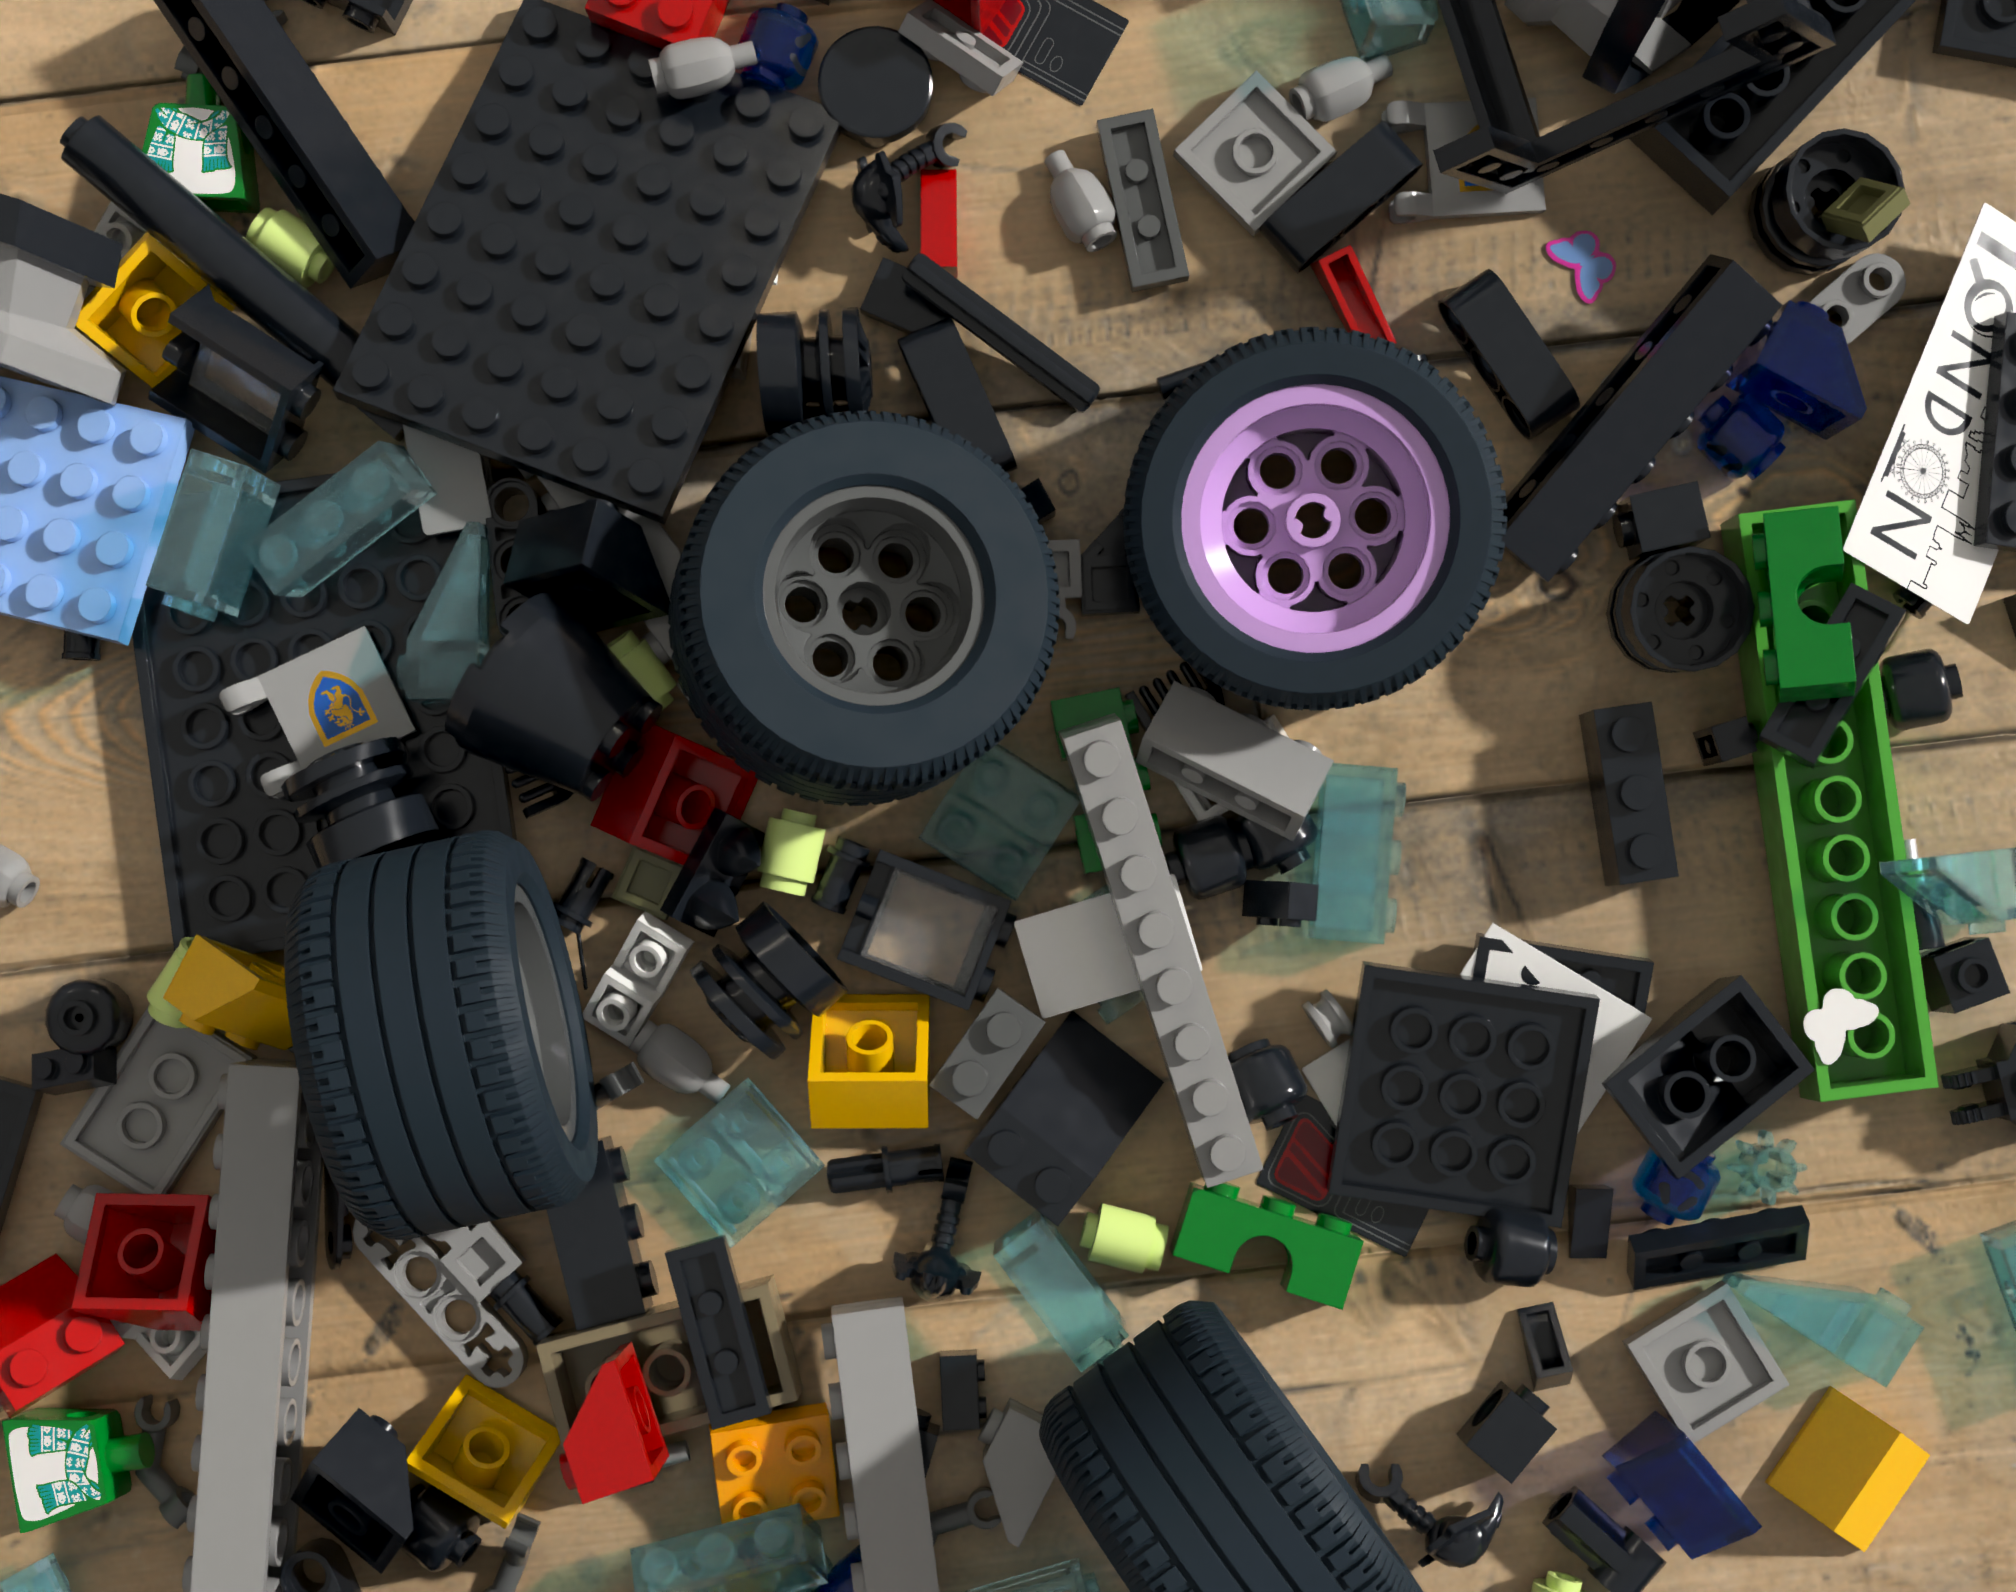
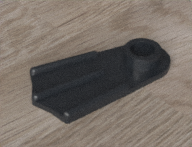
(337, 1234)

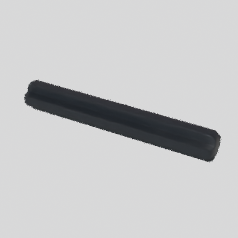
(1000, 332)

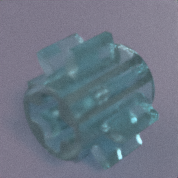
(1774, 1180)

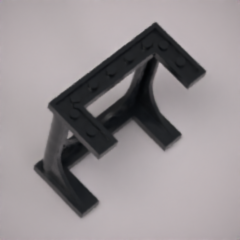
(1508, 146)

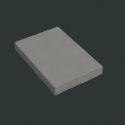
(158, 1110)

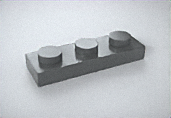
(1142, 200)

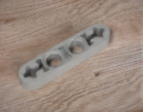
(432, 1305)

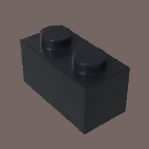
(1726, 741)
(1280, 900)
(62, 1072)
(960, 1390)

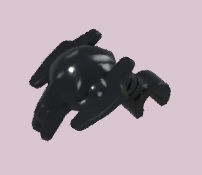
(878, 184)
(935, 1271)
(1449, 1540)

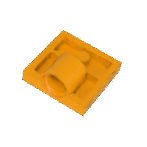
(776, 1464)

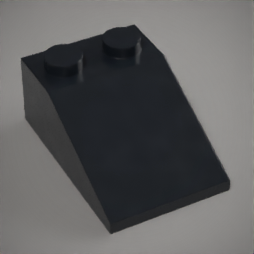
(1706, 1074)
(1064, 1118)

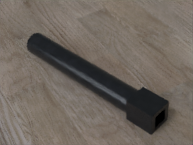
(212, 248)

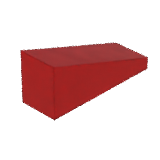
(939, 218)
(1351, 294)

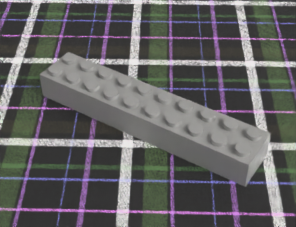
(255, 1332)

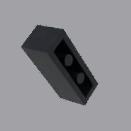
(1628, 794)
(600, 1246)

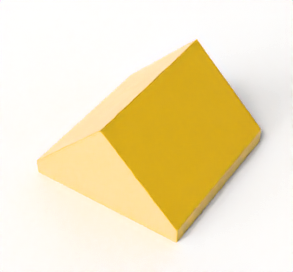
(135, 314)
(485, 1451)
(1847, 1468)

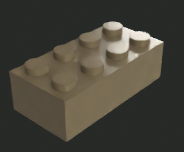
(659, 1338)

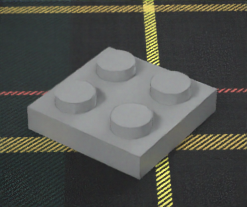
(1254, 152)
(1706, 1362)

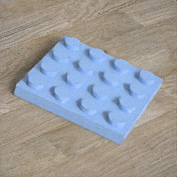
(82, 506)

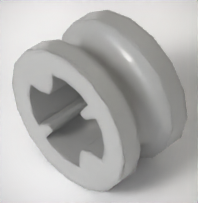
(1328, 1018)

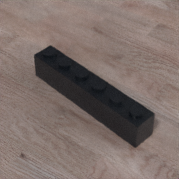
(296, 132)
(1635, 414)

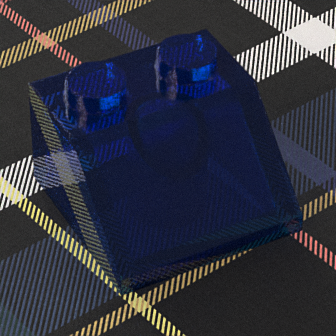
(1803, 371)
(1678, 1488)

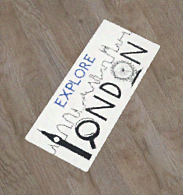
(1925, 487)

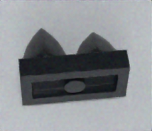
(714, 874)

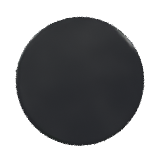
(875, 85)

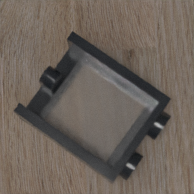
(237, 383)
(927, 931)

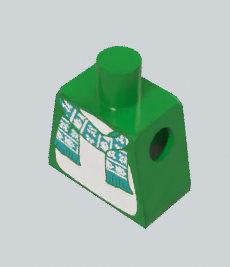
(204, 149)
(70, 1461)

